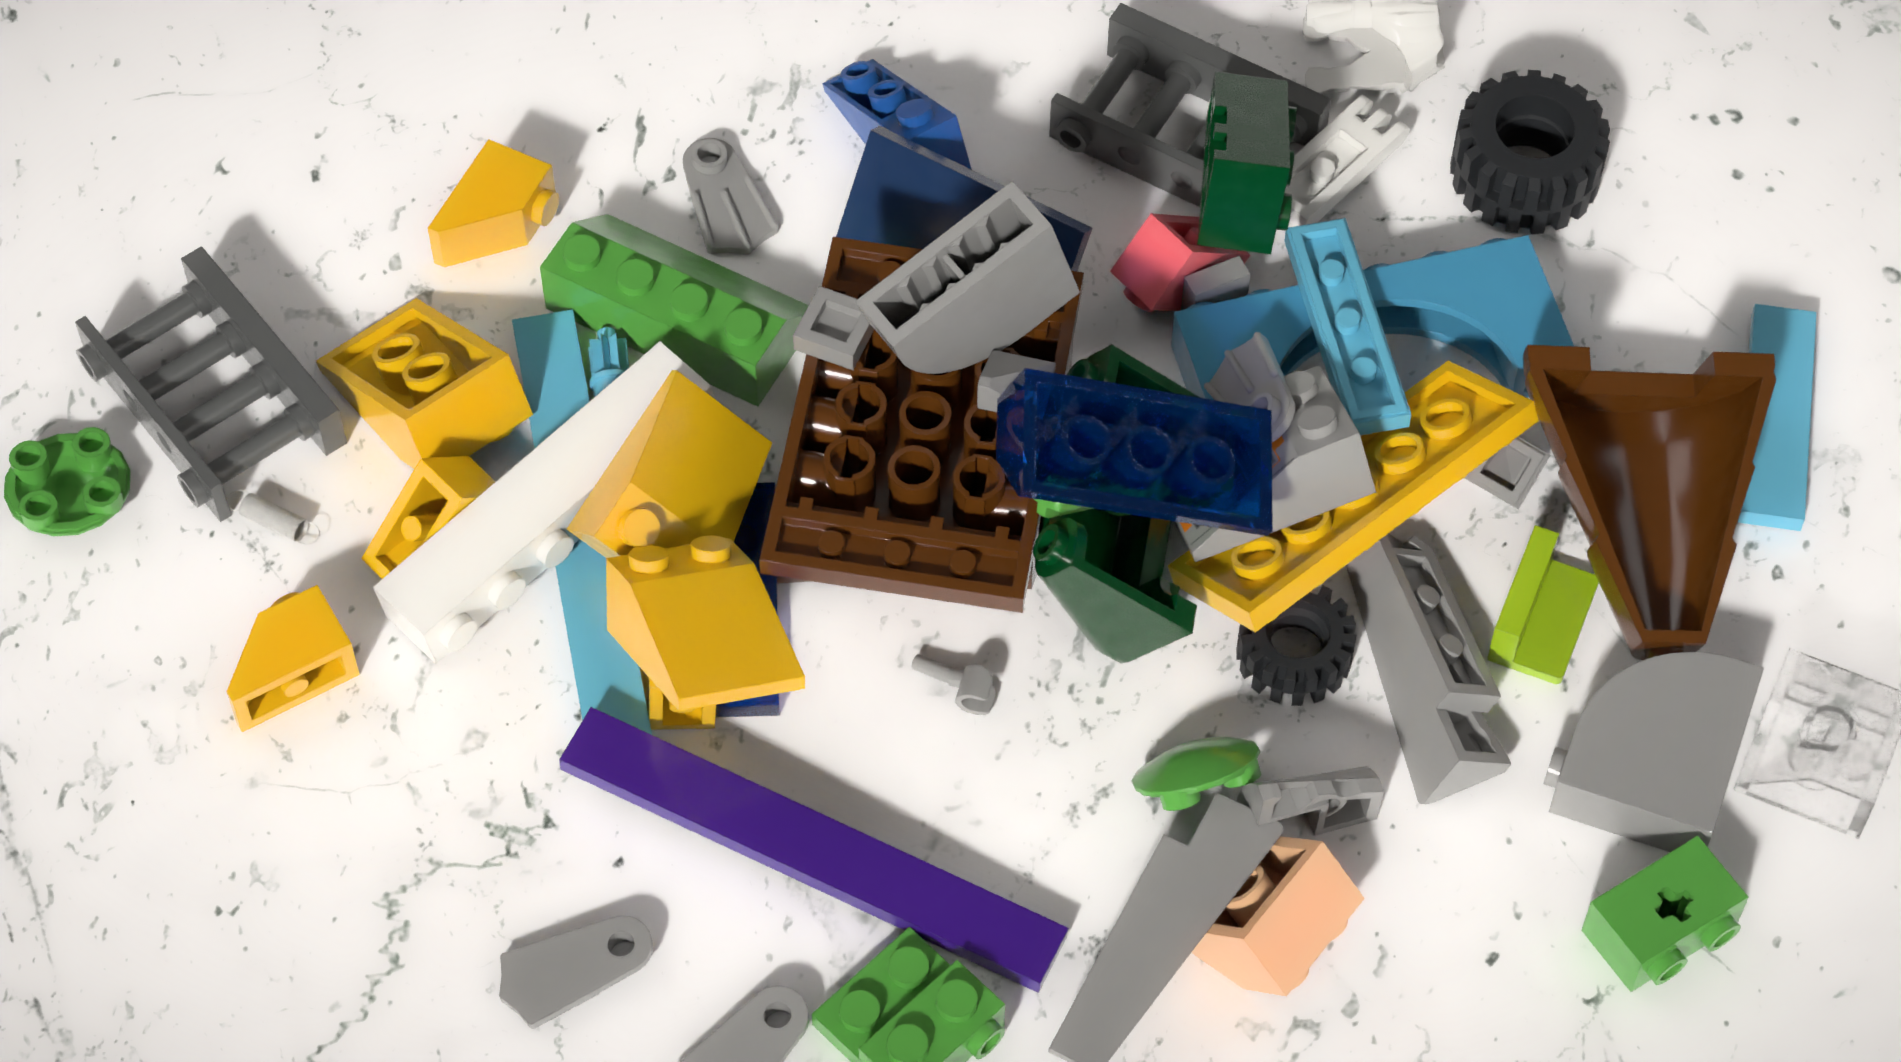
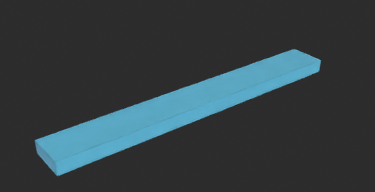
(556, 391)

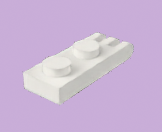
(1341, 159)

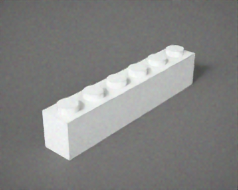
(521, 520)

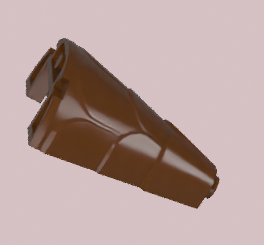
(1655, 480)

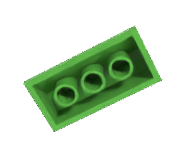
(658, 292)

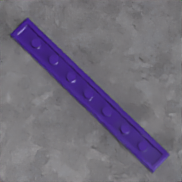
(814, 849)

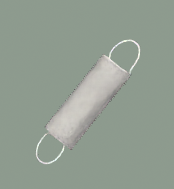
(273, 517)

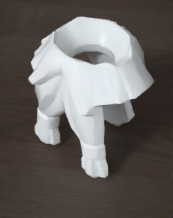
(1397, 36)

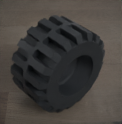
(1538, 115)

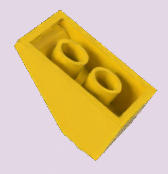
(427, 384)
(675, 476)
(700, 623)

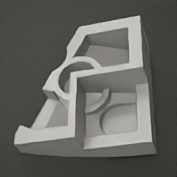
(1328, 798)

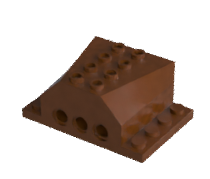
(898, 469)

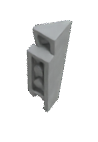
(1428, 668)
(1162, 925)

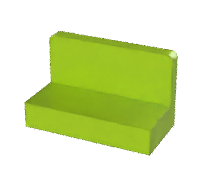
(1542, 612)

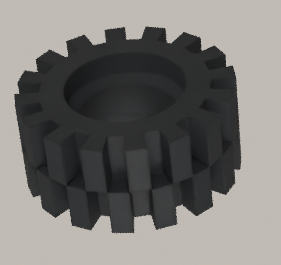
(1307, 674)

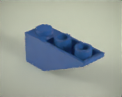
(877, 97)

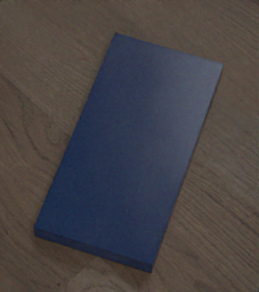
(916, 195)

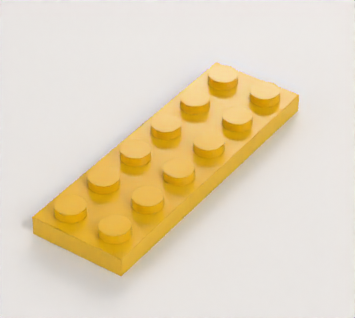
(1452, 430)

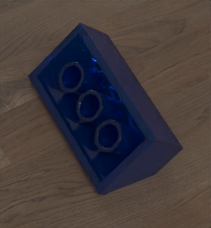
(1137, 451)

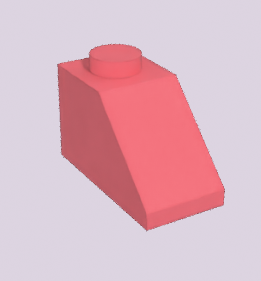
(1161, 258)

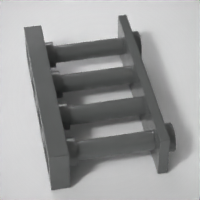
(1186, 68)
(239, 333)

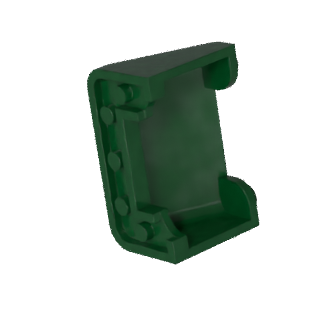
(1110, 565)

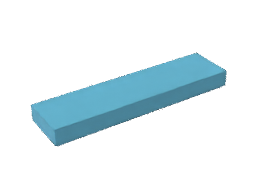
(1347, 325)
(1781, 457)

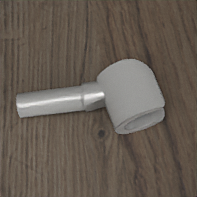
(974, 683)

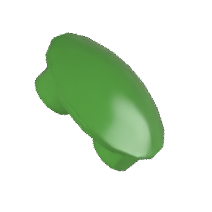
(66, 482)
(1197, 766)

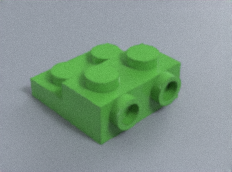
(912, 1009)

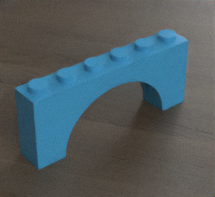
(1474, 298)

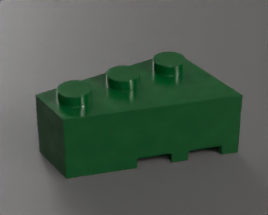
(1246, 163)

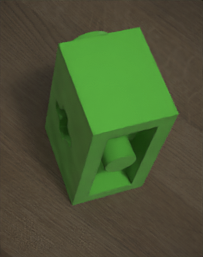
(1665, 915)

